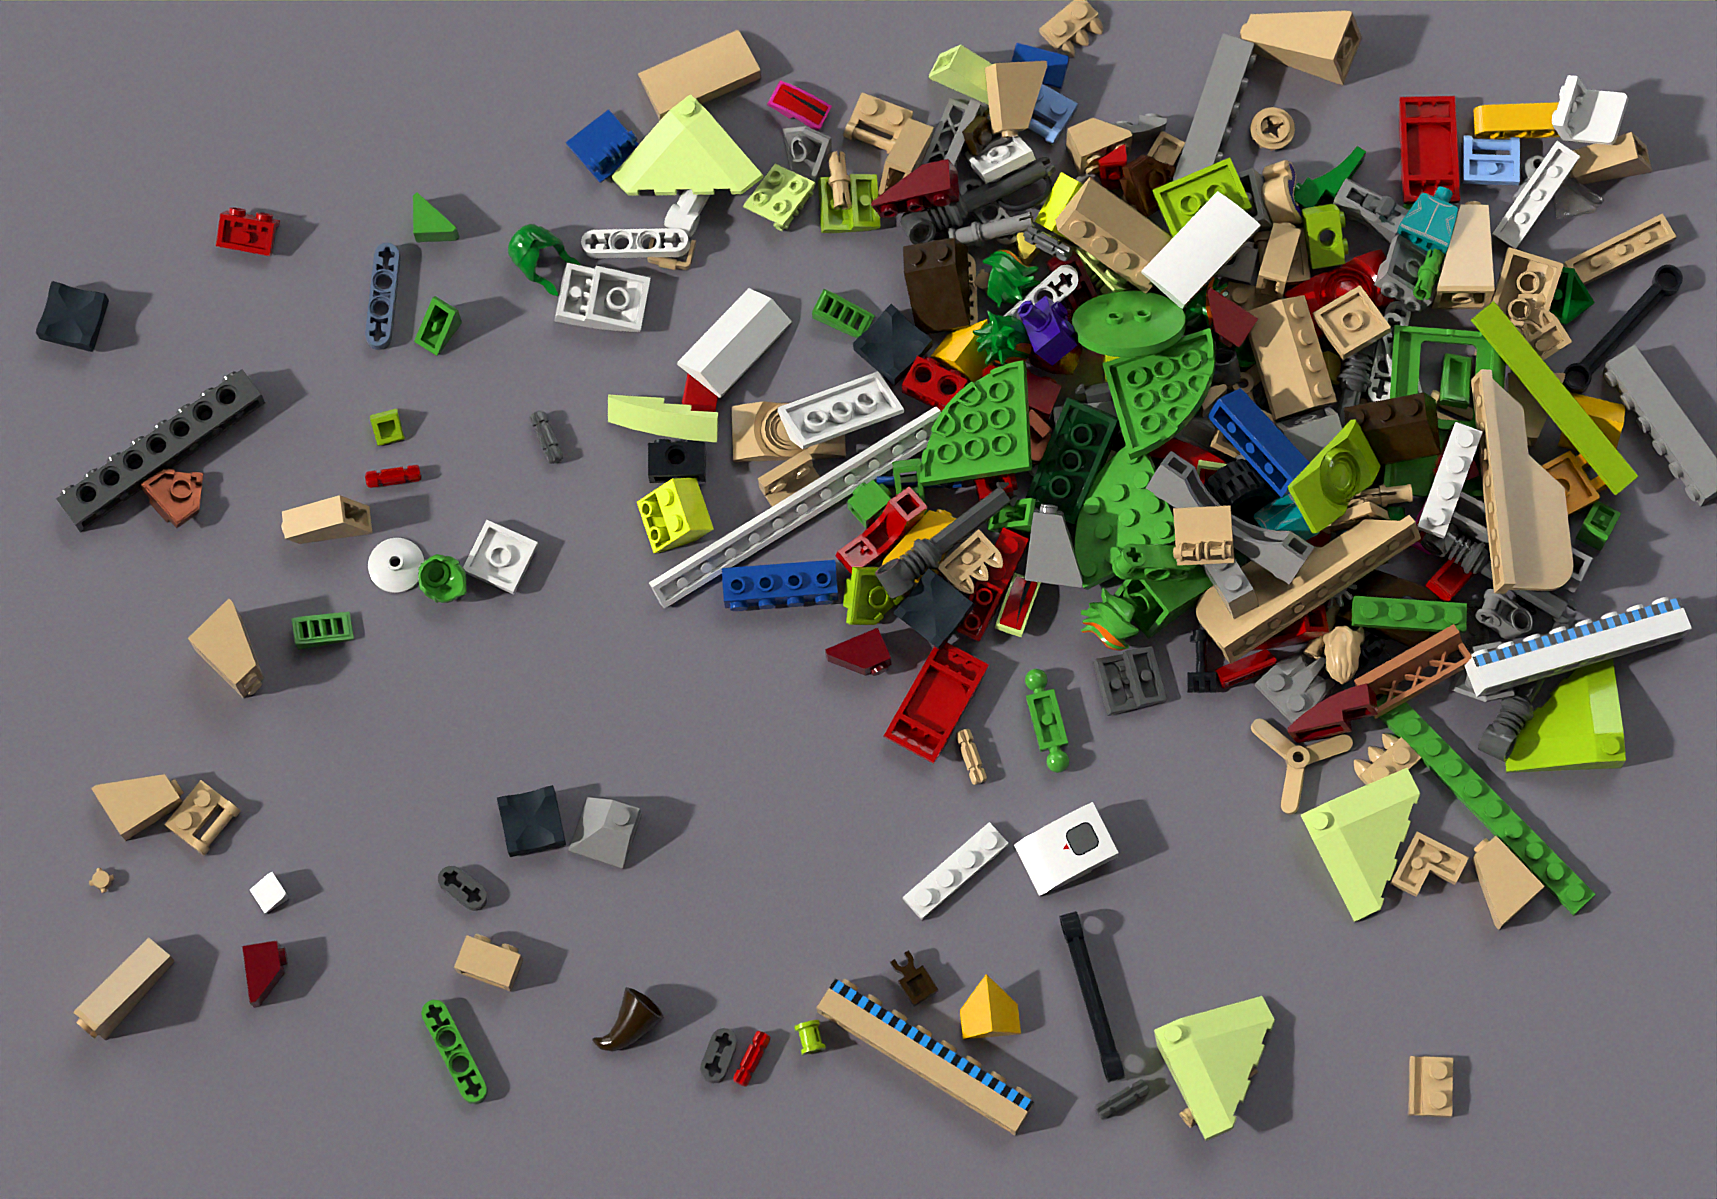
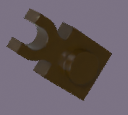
(978, 133)
(915, 982)

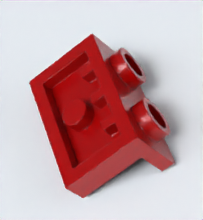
(246, 231)

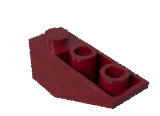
(924, 187)

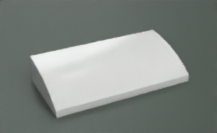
(1201, 249)

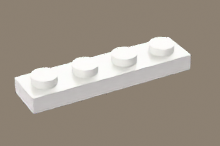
(1536, 195)
(1449, 480)
(955, 871)

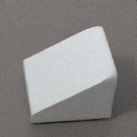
(269, 893)

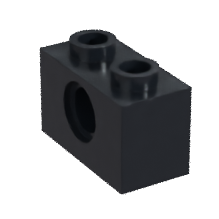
(662, 470)

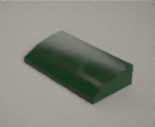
(1074, 457)

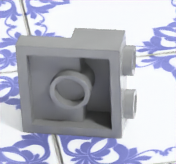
(1399, 274)

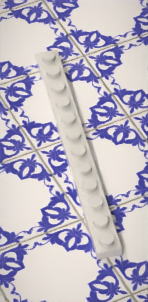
(794, 510)

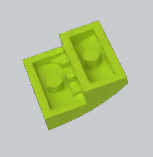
(860, 216)

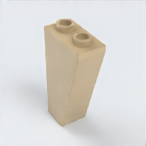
(123, 990)

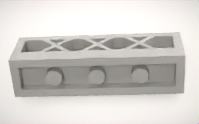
(958, 144)

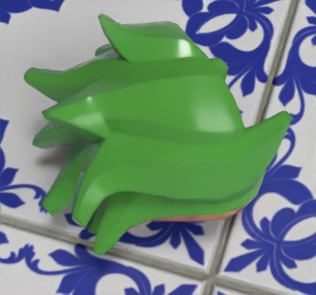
(1111, 620)

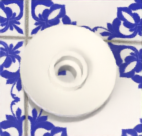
(397, 578)

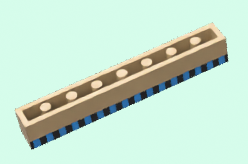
(925, 1056)

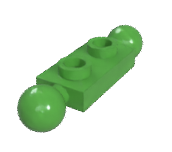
(1047, 720)

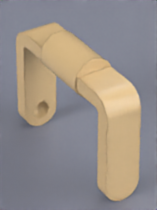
(670, 263)

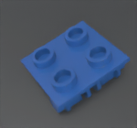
(603, 145)

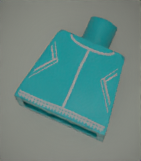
(1430, 221)
(1283, 515)

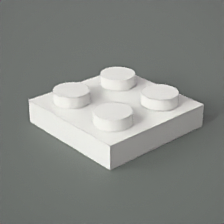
(1000, 158)
(500, 557)

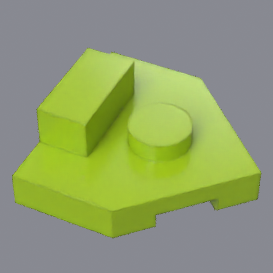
(866, 597)

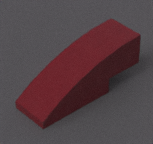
(1335, 714)

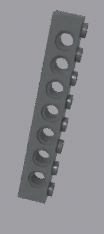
(177, 449)

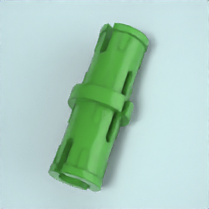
(1428, 274)

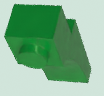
(1327, 186)

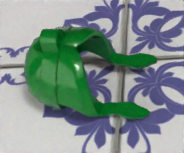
(525, 252)

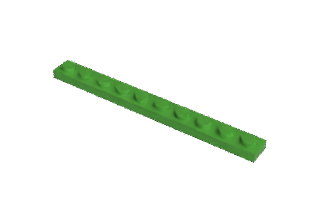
(1488, 806)

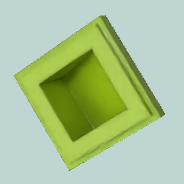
(387, 427)

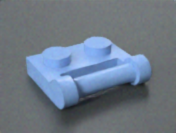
(1055, 109)
(1491, 168)

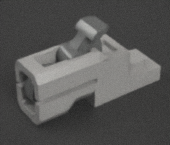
(1370, 209)

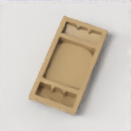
(761, 436)

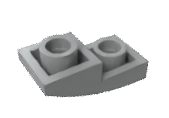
(1147, 128)

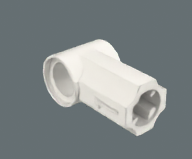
(686, 212)

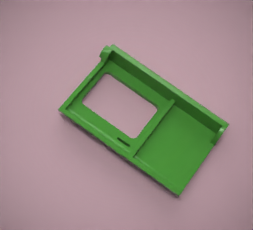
(1405, 382)

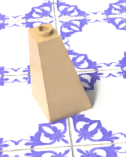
(1306, 41)
(1468, 264)

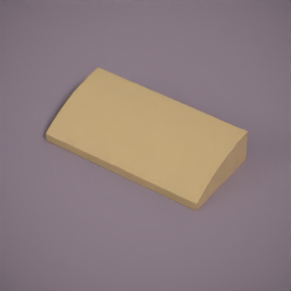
(702, 72)
(1525, 287)

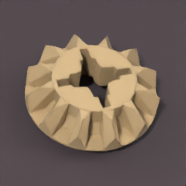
(1275, 117)

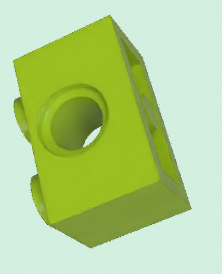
(1315, 222)

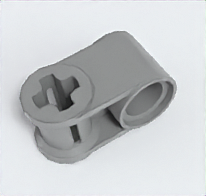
(1504, 615)

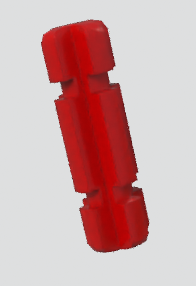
(393, 476)
(751, 1058)

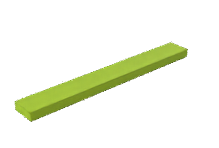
(1554, 398)

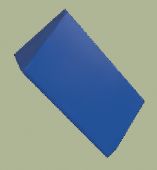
(1056, 63)

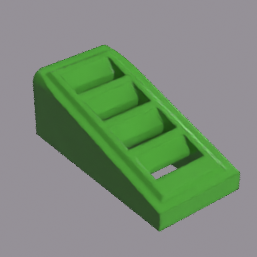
(837, 301)
(908, 466)
(324, 639)

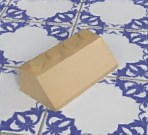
(1112, 232)
(1290, 358)

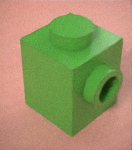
(869, 502)

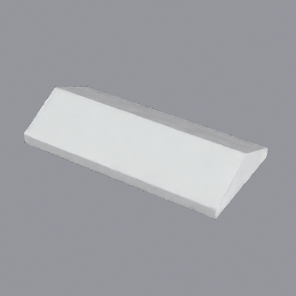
(735, 342)
(839, 410)

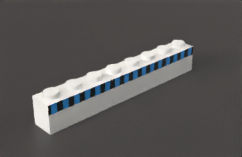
(1577, 646)

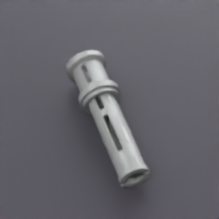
(979, 233)

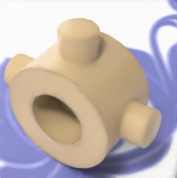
(982, 280)
(101, 880)

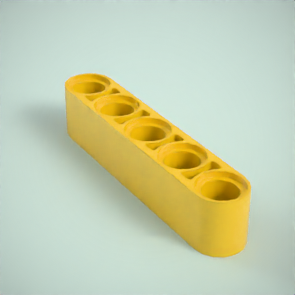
(1515, 120)

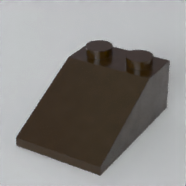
(938, 284)

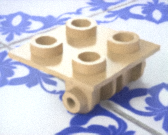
(1203, 535)

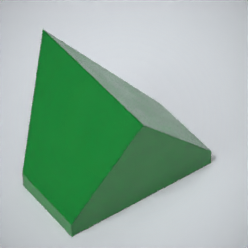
(1570, 297)

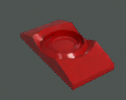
(1428, 146)
(1333, 284)
(936, 701)

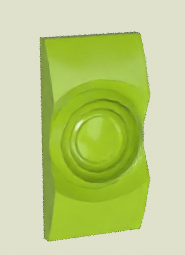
(1334, 477)

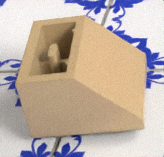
(1092, 141)

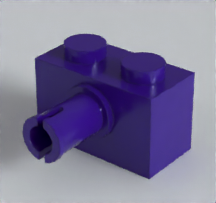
(1048, 329)

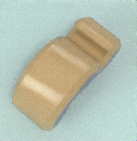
(1279, 193)

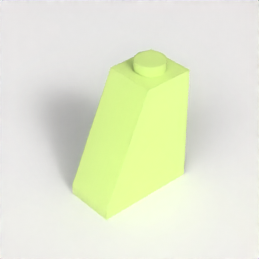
(963, 72)

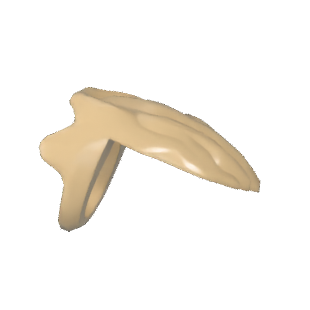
(1343, 652)

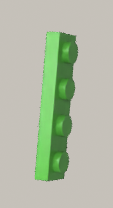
(1408, 614)

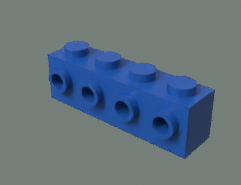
(1258, 440)
(780, 584)

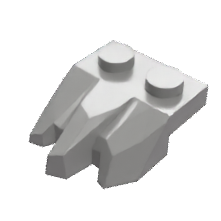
(1295, 686)

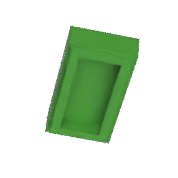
(1455, 381)

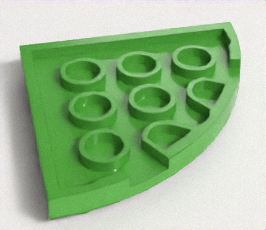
(1161, 390)
(981, 430)
(1119, 514)

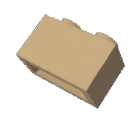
(489, 962)

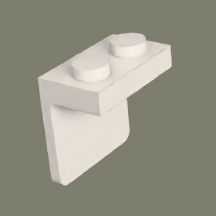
(1588, 114)

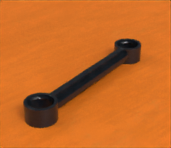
(1623, 328)
(1109, 1054)

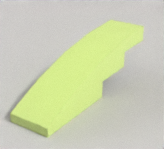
(662, 419)

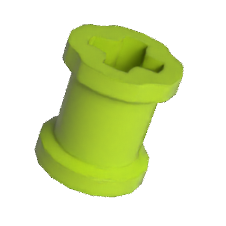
(810, 1037)

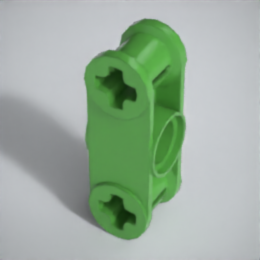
(1149, 563)

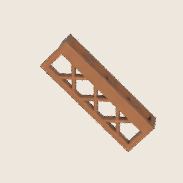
(1414, 661)

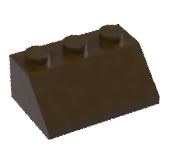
(1399, 427)

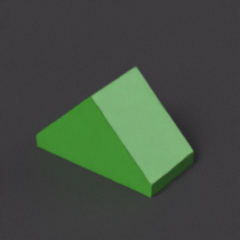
(430, 224)
(438, 326)
(1014, 518)
(1598, 525)

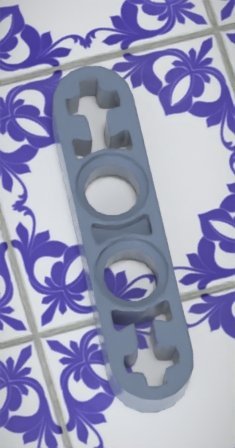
(385, 296)

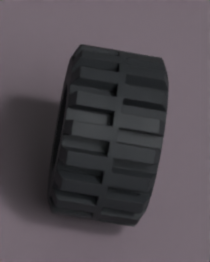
(1242, 488)

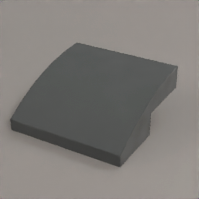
(1129, 680)

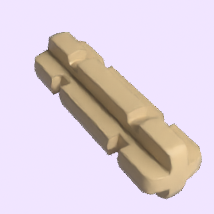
(971, 756)

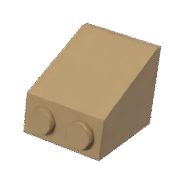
(228, 650)

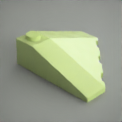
(687, 153)
(1361, 838)
(1213, 1058)

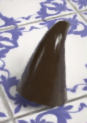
(635, 1019)

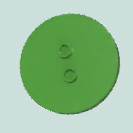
(1128, 324)

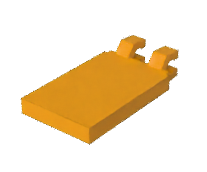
(1579, 489)

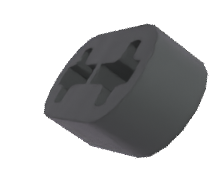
(458, 893)
(712, 1052)

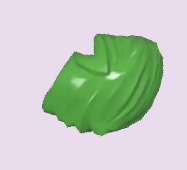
(442, 578)

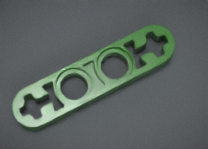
(457, 1050)

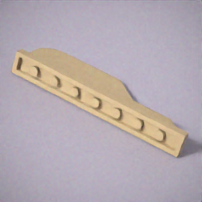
(1521, 498)
(1320, 578)

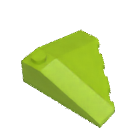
(1575, 727)

